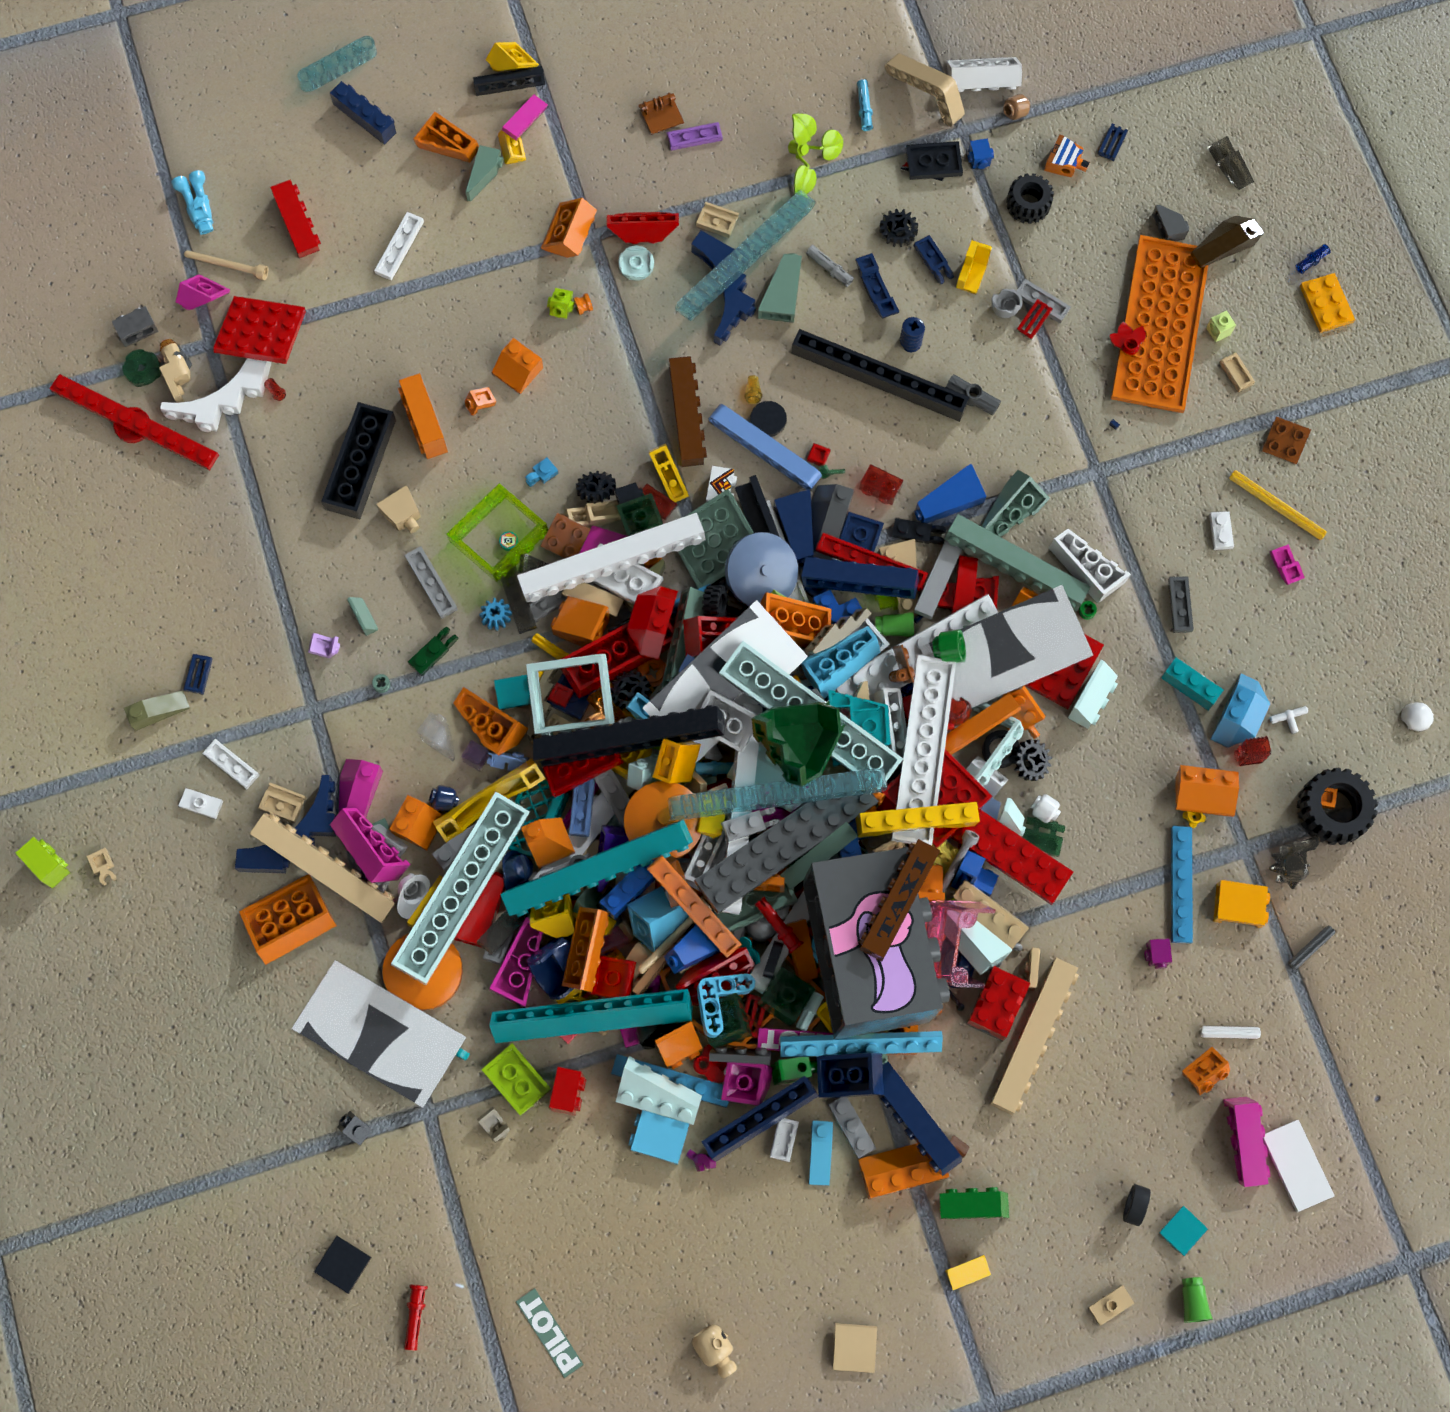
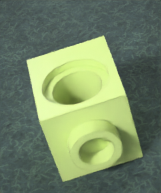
(1221, 326)

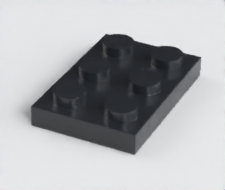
(934, 160)

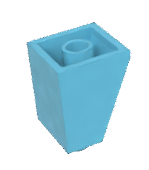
(654, 918)

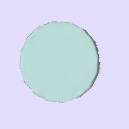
(636, 263)

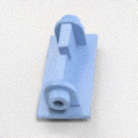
(514, 760)

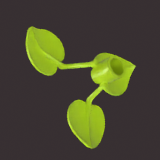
(803, 129)

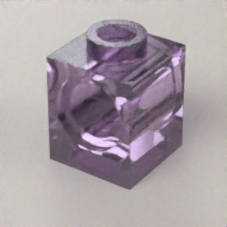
(475, 755)

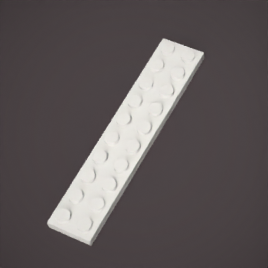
(879, 668)
(925, 741)

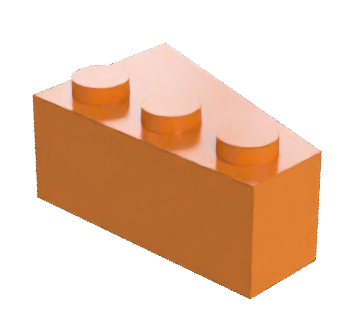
(446, 139)

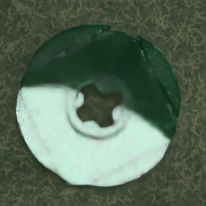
(144, 377)

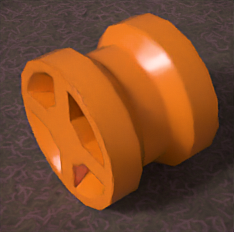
(583, 304)

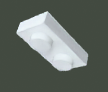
(1221, 530)

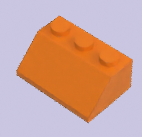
(569, 228)
(1206, 790)

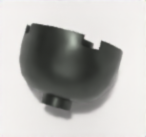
(648, 1034)

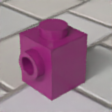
(1158, 953)

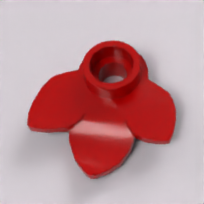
(1126, 336)
(714, 1070)

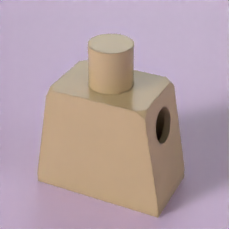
(400, 510)

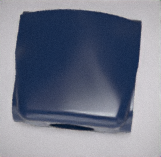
(549, 967)

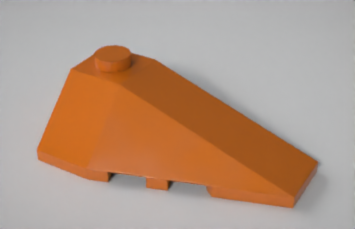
(492, 726)

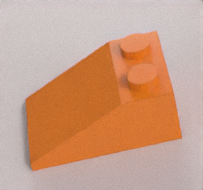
(679, 1046)

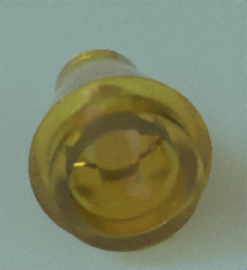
(753, 391)

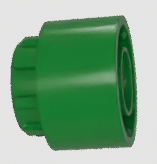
(950, 646)

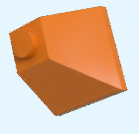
(548, 841)

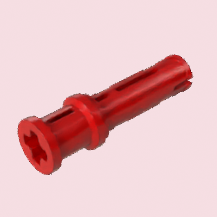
(784, 933)
(415, 1306)

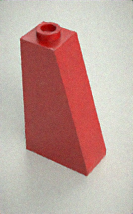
(483, 913)

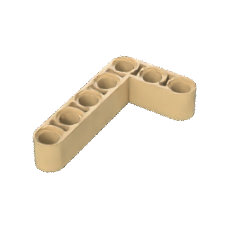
(929, 81)

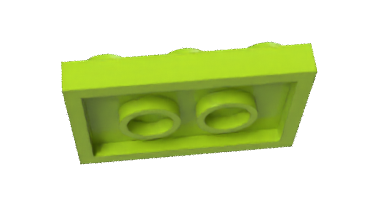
(516, 1079)

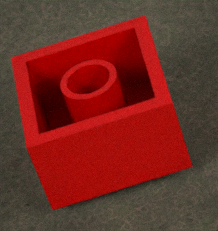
(567, 1091)

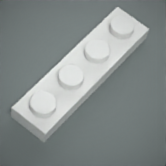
(399, 246)

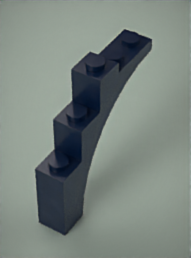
(737, 303)
(315, 823)

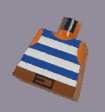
(1066, 158)

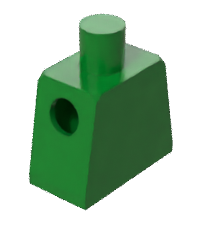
(786, 1070)

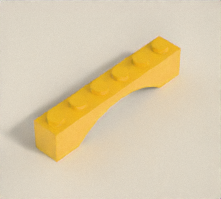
(467, 812)
(917, 818)

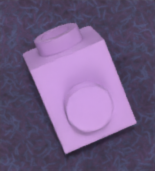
(323, 645)

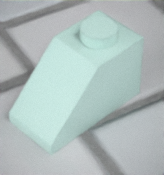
(1012, 817)

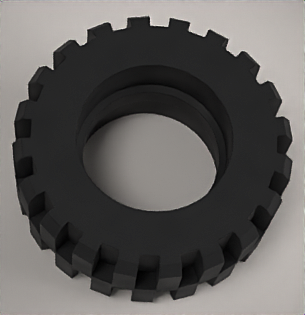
(1350, 786)

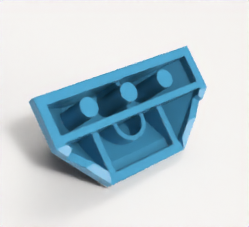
(1242, 713)

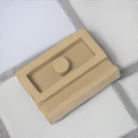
(717, 219)
(282, 802)

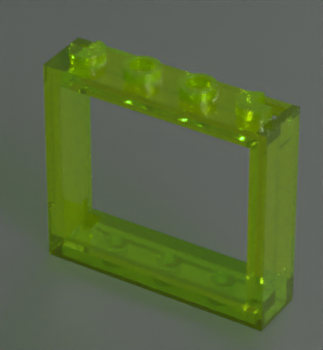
(478, 513)

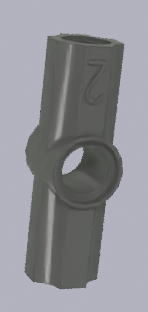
(982, 400)

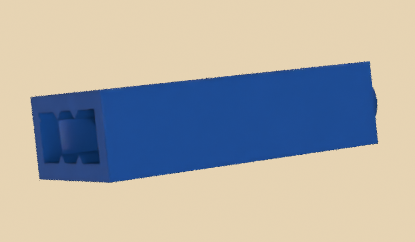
(951, 497)
(690, 950)

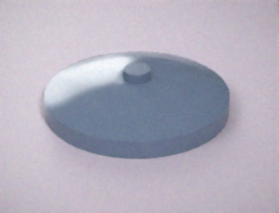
(760, 565)

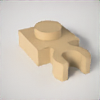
(101, 863)

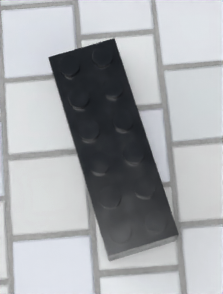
(358, 460)

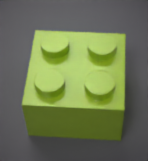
(43, 861)

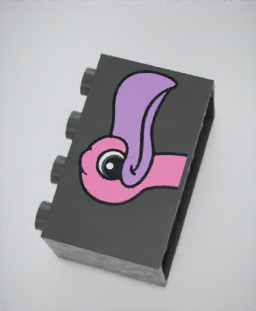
(858, 988)

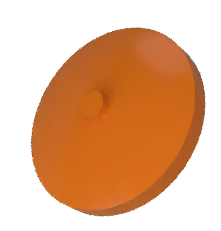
(650, 811)
(439, 988)

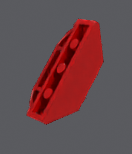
(643, 226)
(651, 620)
(717, 965)

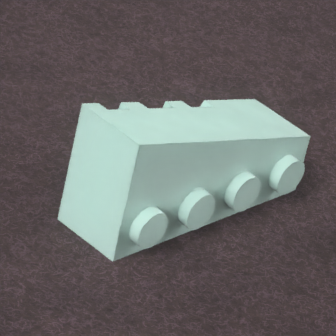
(656, 1093)

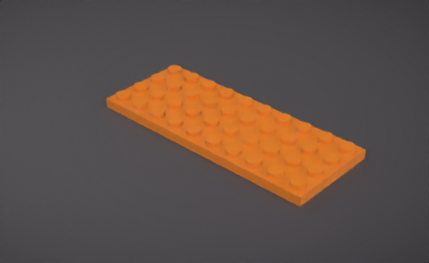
(1168, 304)

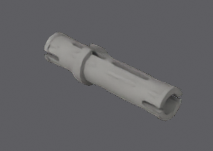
(835, 270)

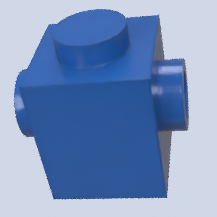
(980, 153)

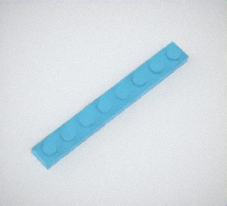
(868, 1043)

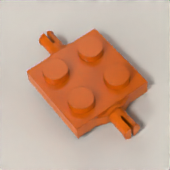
(1030, 711)

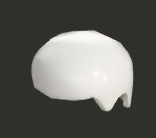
(1417, 716)

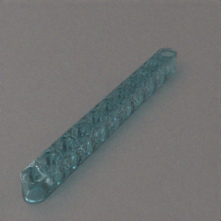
(745, 255)
(776, 794)

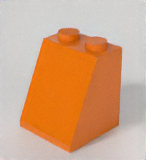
(580, 621)

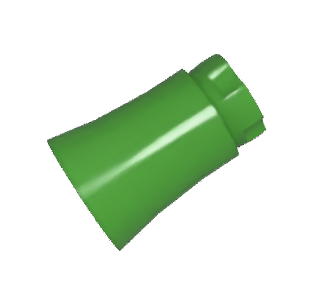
(896, 624)
(1195, 1301)

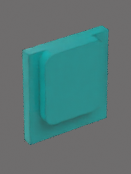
(512, 692)
(1183, 1231)

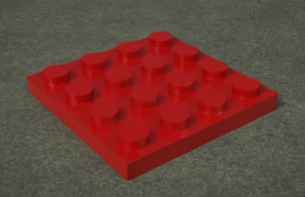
(259, 330)
(1064, 684)
(955, 788)

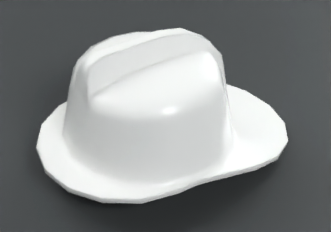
(411, 893)

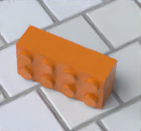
(422, 416)

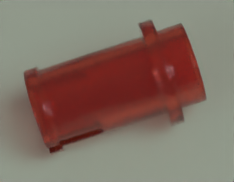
(277, 392)

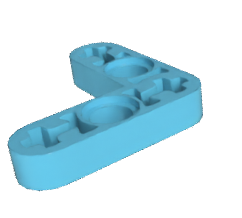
(717, 991)

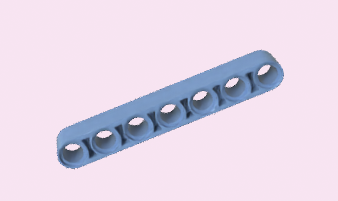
(765, 447)

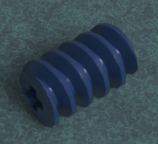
(912, 334)

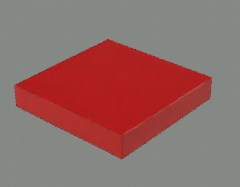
(614, 977)

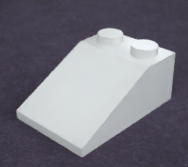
(736, 720)

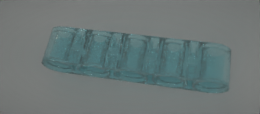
(332, 70)

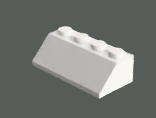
(985, 73)

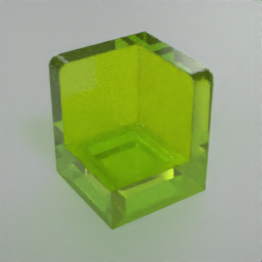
(886, 602)

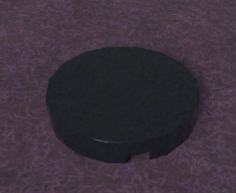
(769, 417)

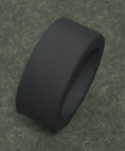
(986, 747)
(1136, 1205)

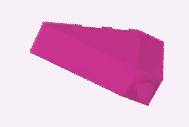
(358, 785)

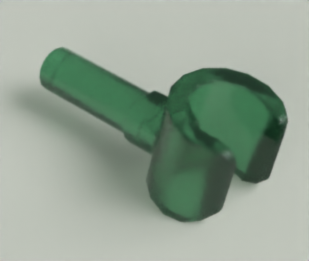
(824, 470)

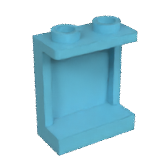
(659, 1136)

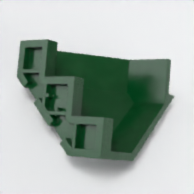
(799, 738)

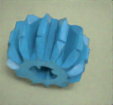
(493, 608)

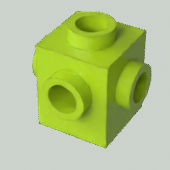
(560, 303)

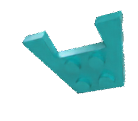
(865, 713)

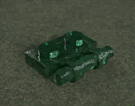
(1046, 842)

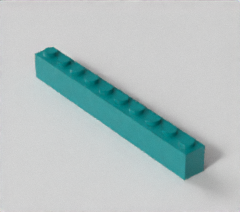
(597, 867)
(591, 1016)

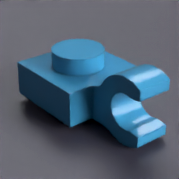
(542, 471)

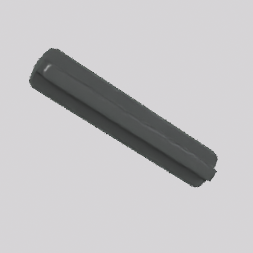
(1311, 947)

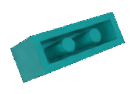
(1192, 684)

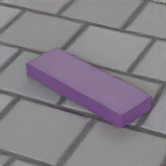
(694, 136)

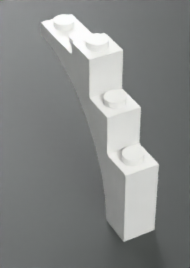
(229, 399)

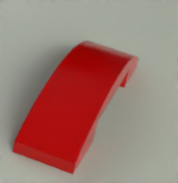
(965, 582)

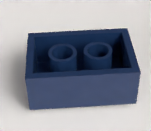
(850, 1075)

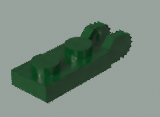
(432, 652)

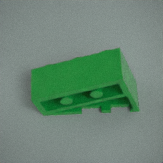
(974, 1204)

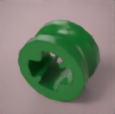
(1093, 610)

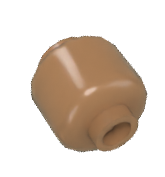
(1016, 107)

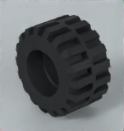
(1032, 186)

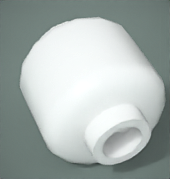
(1046, 808)

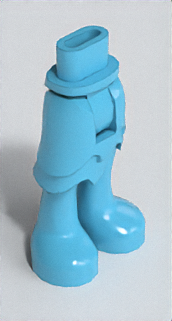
(197, 208)

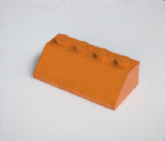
(797, 618)
(585, 949)
(896, 1171)

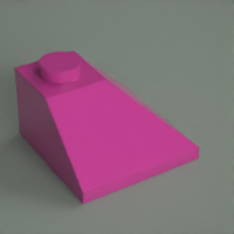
(199, 291)
(746, 1083)

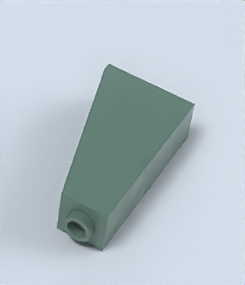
(781, 295)

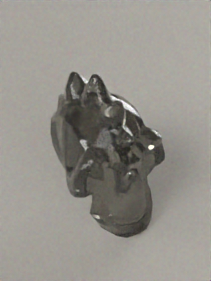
(1292, 861)

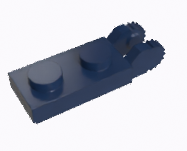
(933, 258)

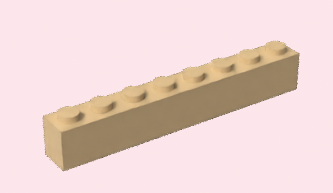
(323, 867)
(1034, 1036)

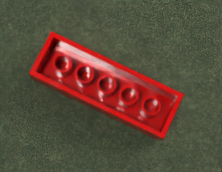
(620, 656)

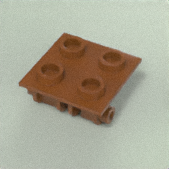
(661, 113)
(1286, 440)
(565, 536)
(905, 672)

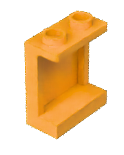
(676, 761)
(1241, 903)

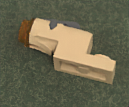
(176, 368)

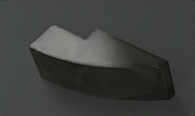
(1231, 163)

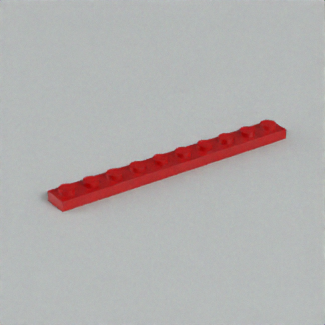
(134, 422)

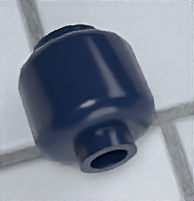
(443, 798)

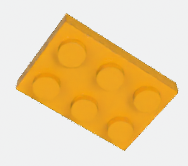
(1327, 302)

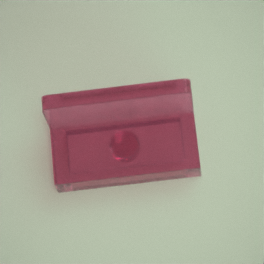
(614, 941)

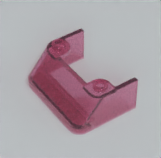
(946, 926)

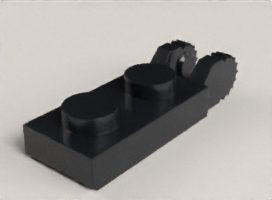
(919, 531)

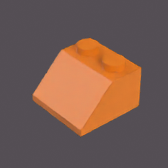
(517, 366)
(415, 823)

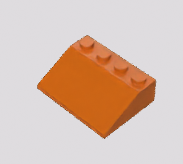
(287, 919)

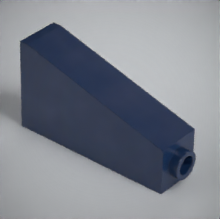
(796, 523)

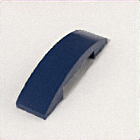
(875, 286)

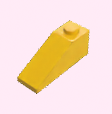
(668, 473)

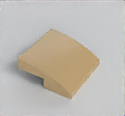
(854, 1348)

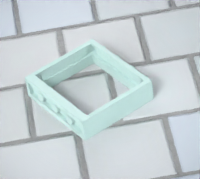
(536, 699)
(1003, 749)

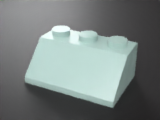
(1094, 695)

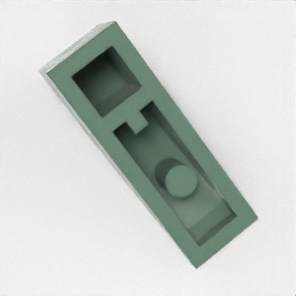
(484, 170)

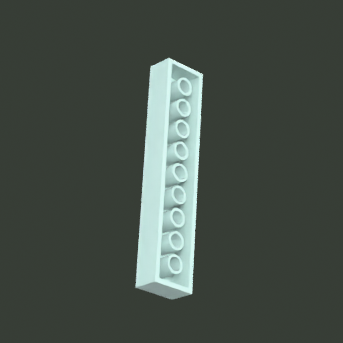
(776, 688)
(460, 888)

